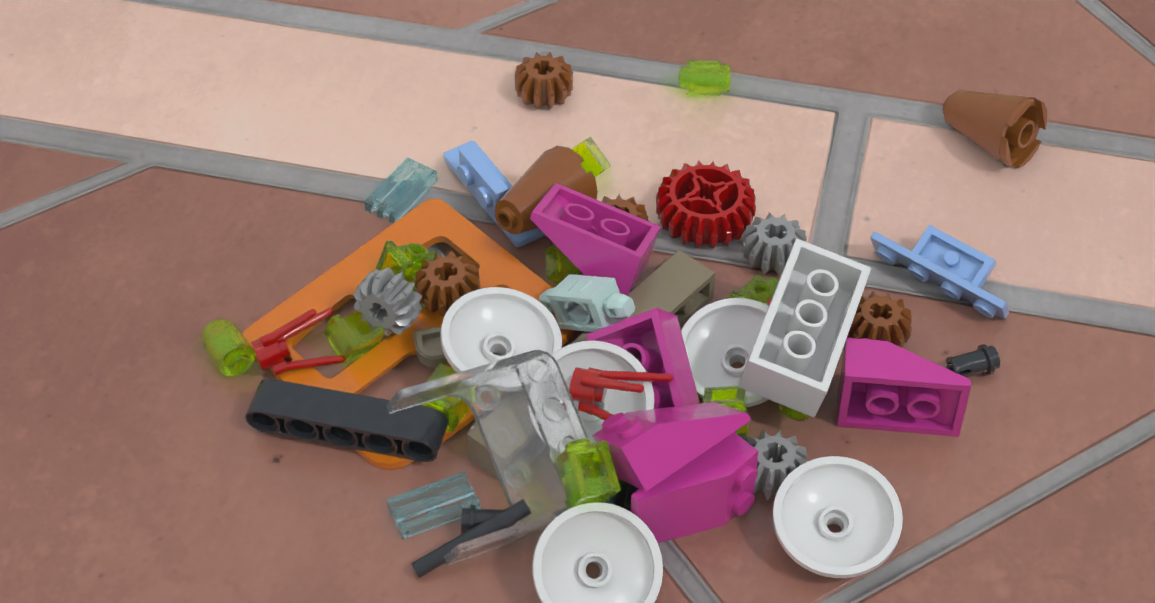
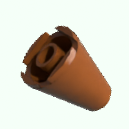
(998, 123)
(553, 166)

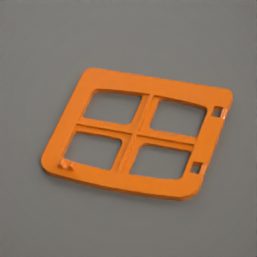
(426, 224)

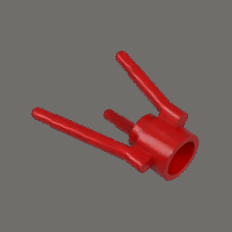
(272, 347)
(592, 384)

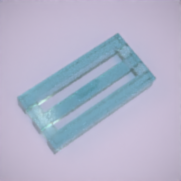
(406, 192)
(430, 500)

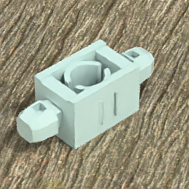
(587, 303)

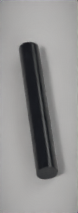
(497, 522)

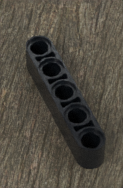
(346, 420)

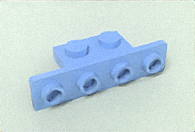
(484, 183)
(948, 263)

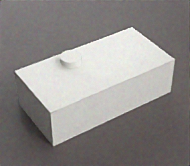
(805, 328)

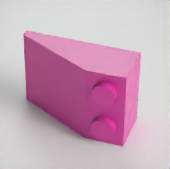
(596, 235)
(898, 391)
(660, 441)
(702, 492)

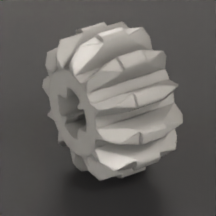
(770, 242)
(387, 301)
(776, 460)

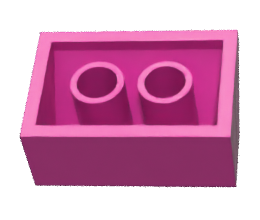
(660, 348)

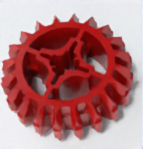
(705, 204)

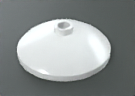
(499, 323)
(718, 338)
(611, 358)
(840, 494)
(599, 535)

